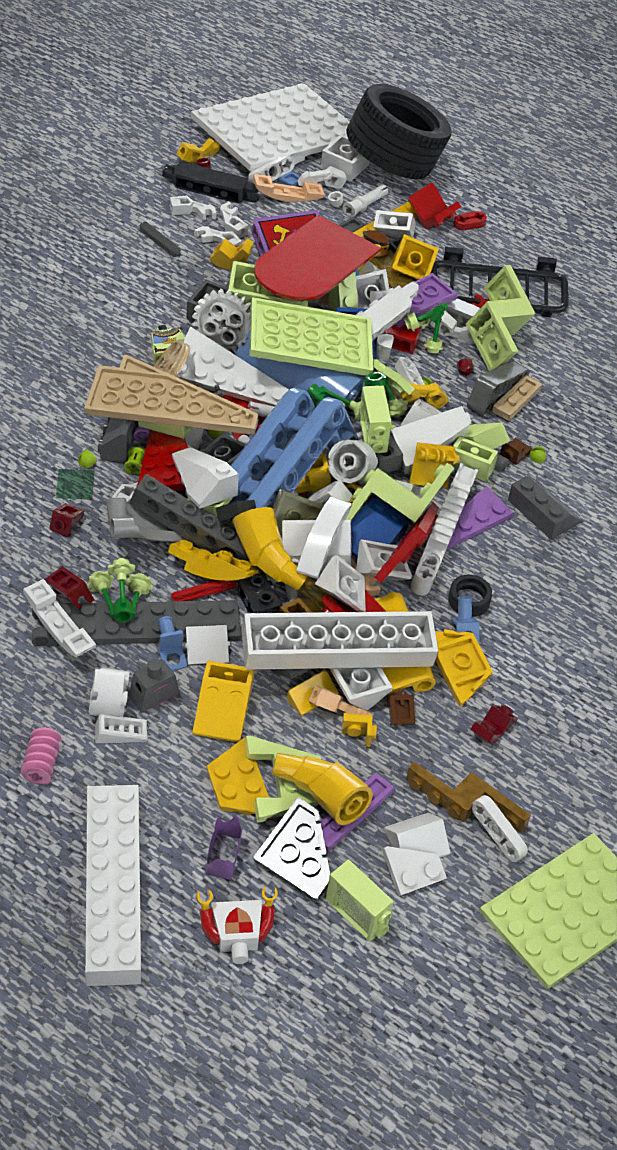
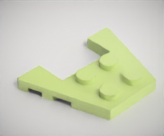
(287, 791)

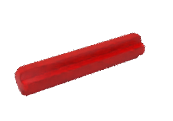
(203, 590)

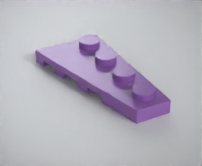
(479, 515)

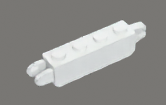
(390, 308)

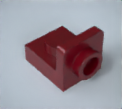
(64, 518)

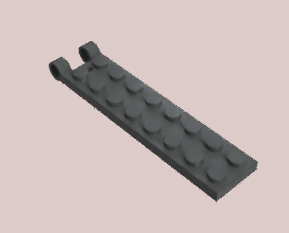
(144, 627)

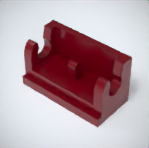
(69, 585)

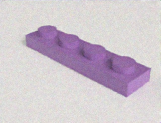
(334, 833)

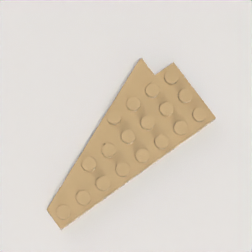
(153, 396)

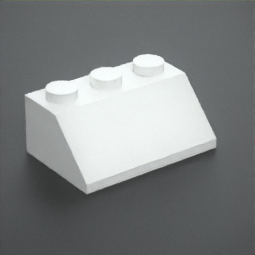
(296, 534)

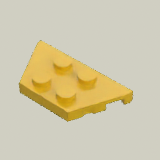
(461, 663)
(236, 781)

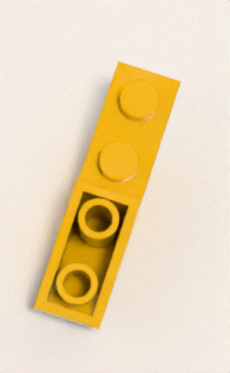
(212, 566)

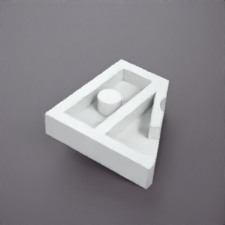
(412, 868)

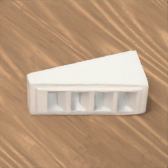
(111, 736)

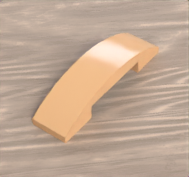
(287, 193)

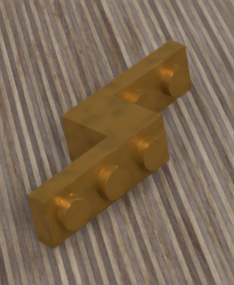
(459, 801)

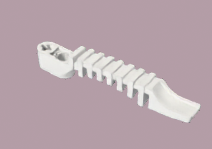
(443, 530)

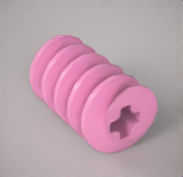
(41, 755)

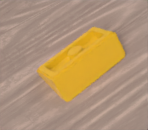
(299, 695)

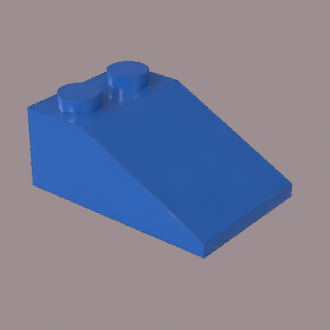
(378, 523)

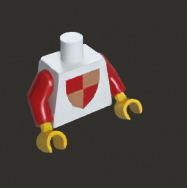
(237, 924)

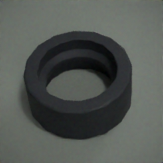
(471, 582)

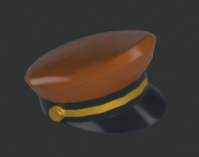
(378, 238)

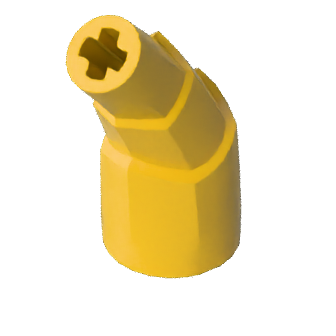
(264, 546)
(329, 783)

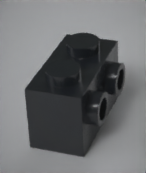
(258, 594)

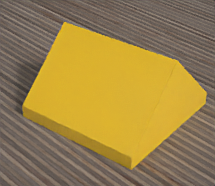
(414, 258)

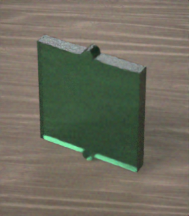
(75, 484)

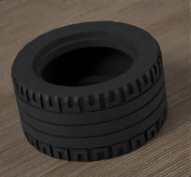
(398, 131)

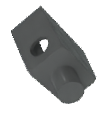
(153, 685)

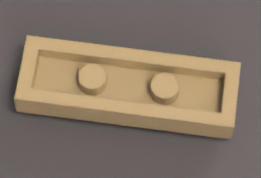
(517, 398)

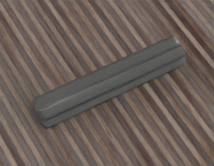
(160, 239)

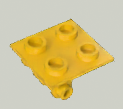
(428, 459)

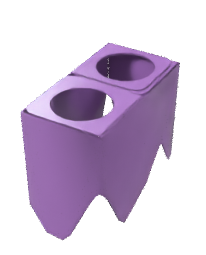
(220, 867)

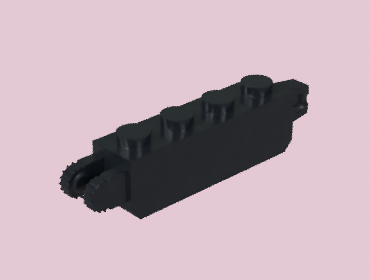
(211, 182)

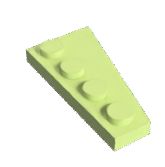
(394, 379)

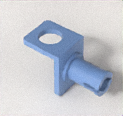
(465, 621)
(171, 642)

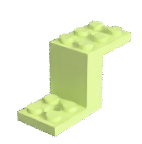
(500, 318)
(396, 494)

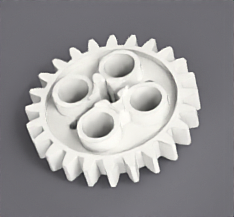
(231, 305)

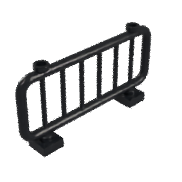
(544, 269)

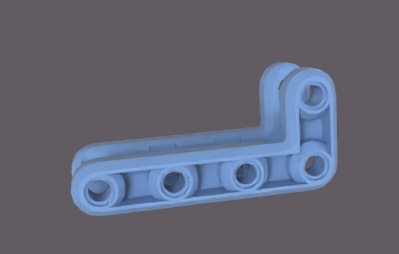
(314, 431)

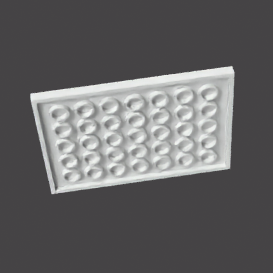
(273, 124)

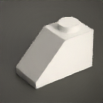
(394, 223)

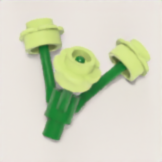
(433, 344)

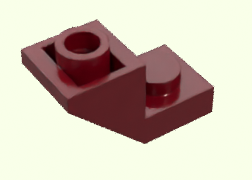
(495, 723)

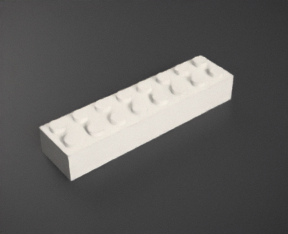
(338, 640)
(113, 886)

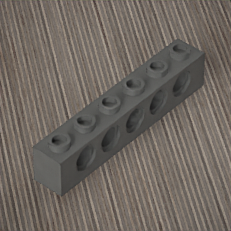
(186, 518)

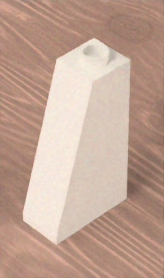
(436, 429)

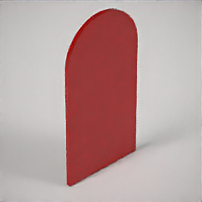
(313, 260)

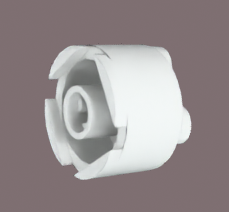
(340, 461)
(108, 692)

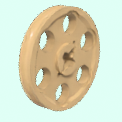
(173, 358)

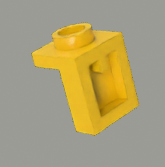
(358, 725)

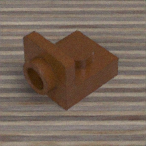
(515, 451)
(401, 708)

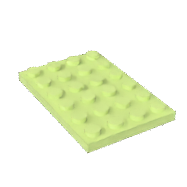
(311, 337)
(560, 911)

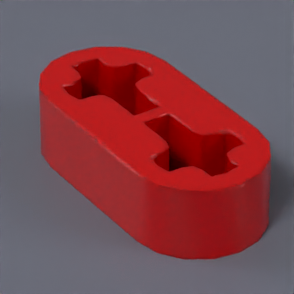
(470, 220)

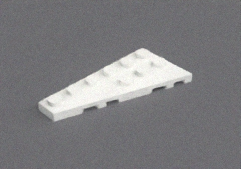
(214, 365)

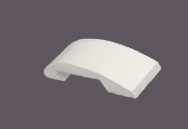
(321, 537)
(56, 620)

